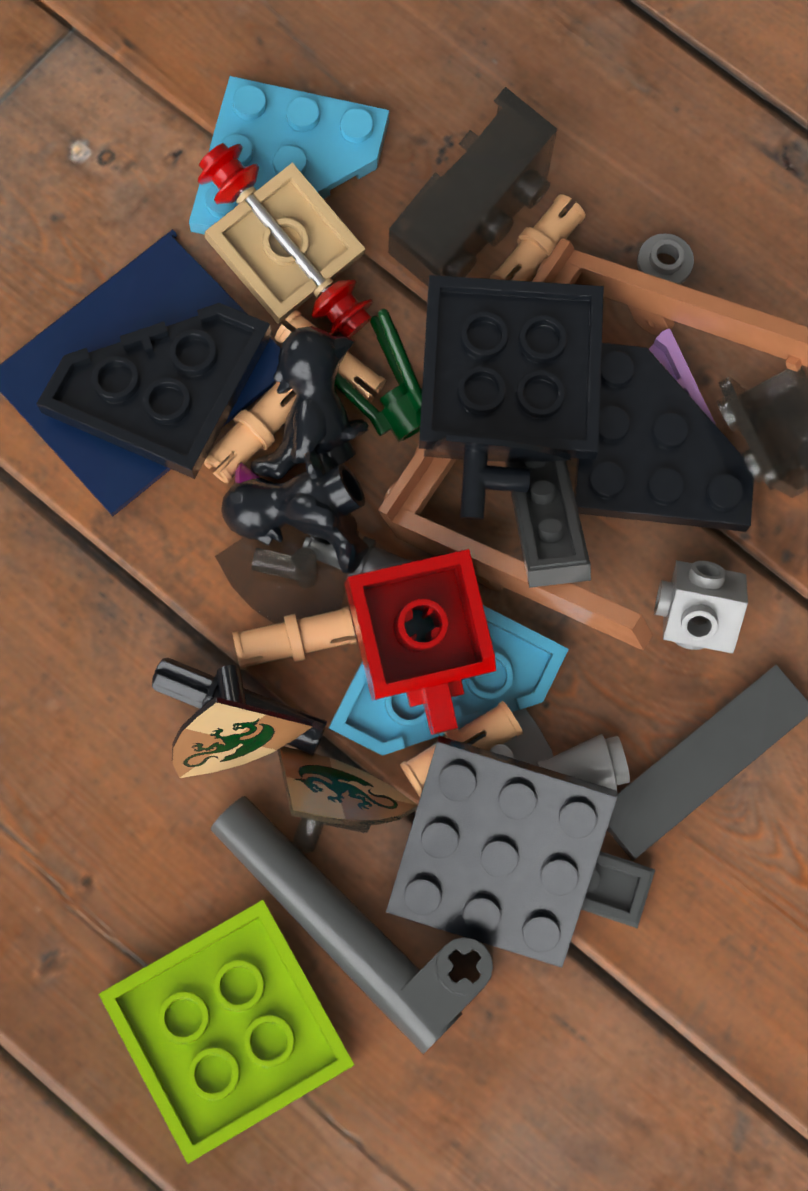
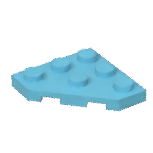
(279, 126)
(522, 679)

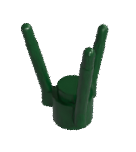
(400, 404)

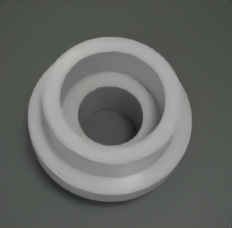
(671, 245)

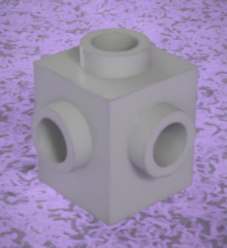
(702, 606)

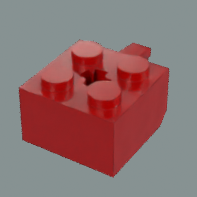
(453, 650)

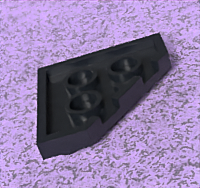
(161, 386)
(659, 452)

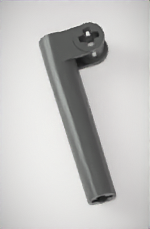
(414, 1000)

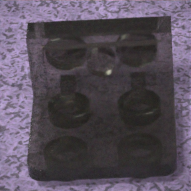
(775, 427)

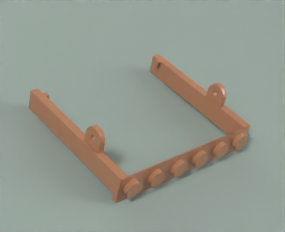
(654, 307)

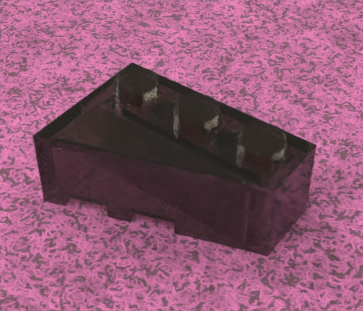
(477, 195)

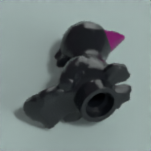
(312, 502)

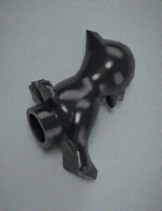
(318, 417)

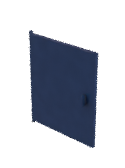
(151, 289)

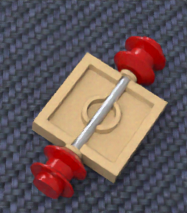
(284, 241)

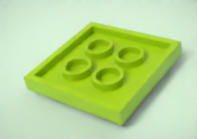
(225, 1031)

